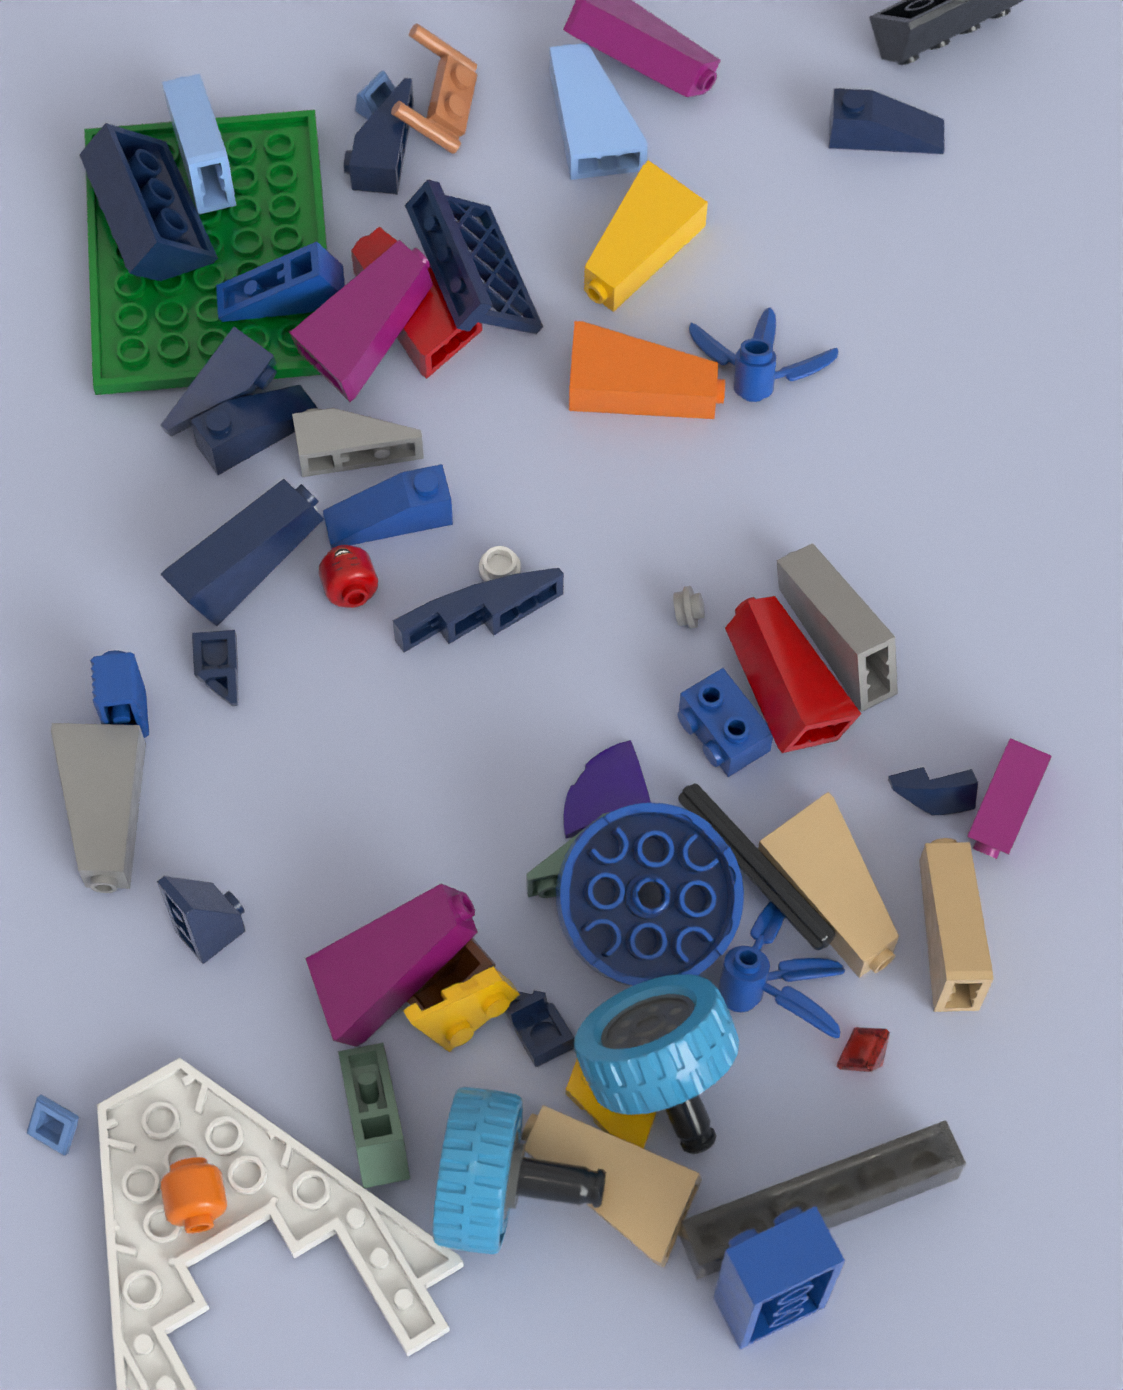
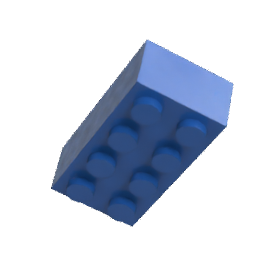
(777, 1275)

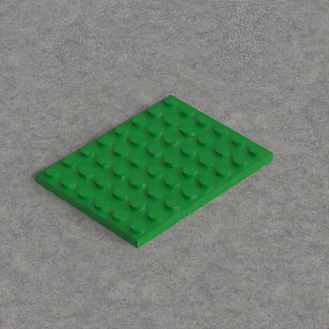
(167, 330)

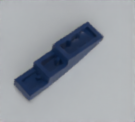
(492, 603)

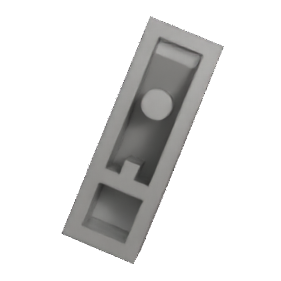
(345, 441)

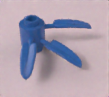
(756, 359)
(748, 968)

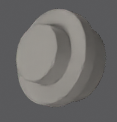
(688, 607)

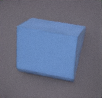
(373, 94)

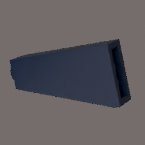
(244, 551)

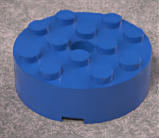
(602, 905)

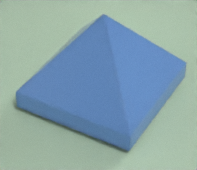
(52, 1124)

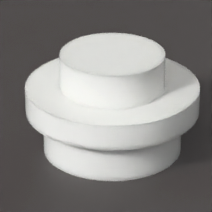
(498, 563)

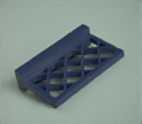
(459, 270)

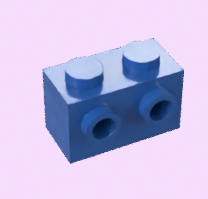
(724, 722)

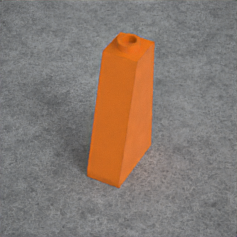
(639, 377)

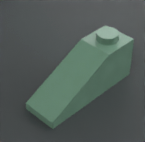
(374, 1115)

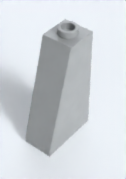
(840, 625)
(101, 792)

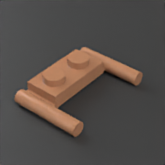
(450, 94)

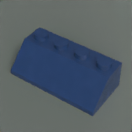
(146, 204)

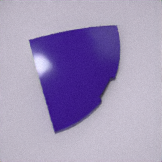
(606, 784)

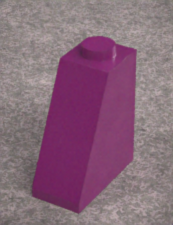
(1008, 798)

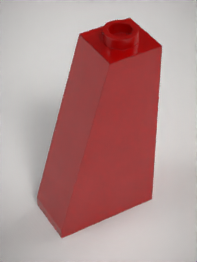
(430, 333)
(788, 677)

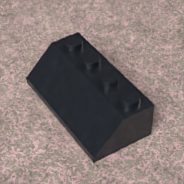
(928, 24)

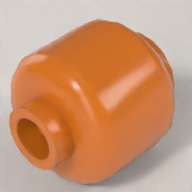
(193, 1194)

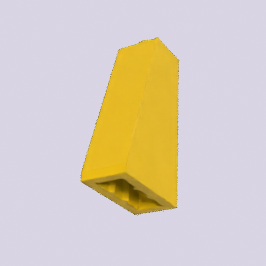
(643, 235)

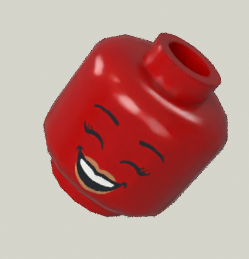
(347, 574)

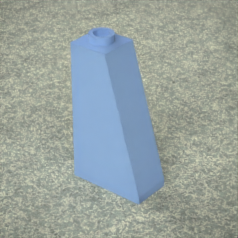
(592, 118)
(199, 143)

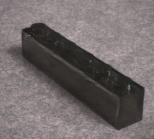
(837, 1190)

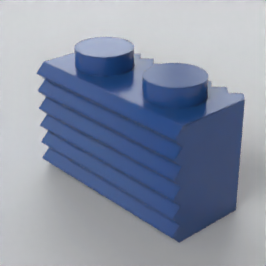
(119, 690)

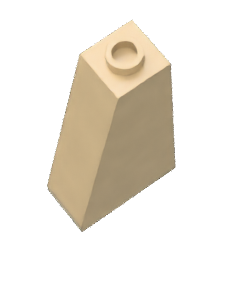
(829, 873)
(954, 927)
(642, 1190)

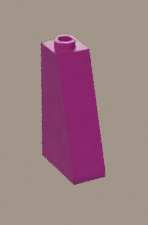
(644, 44)
(364, 318)
(388, 961)

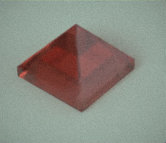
(864, 1050)

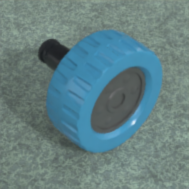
(660, 1051)
(487, 1171)

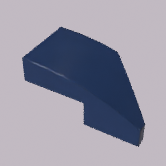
(217, 663)
(940, 795)
(539, 1027)

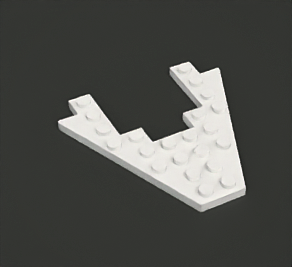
(265, 1177)

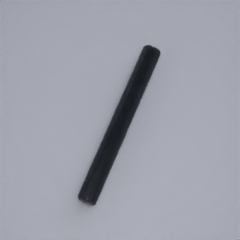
(760, 869)

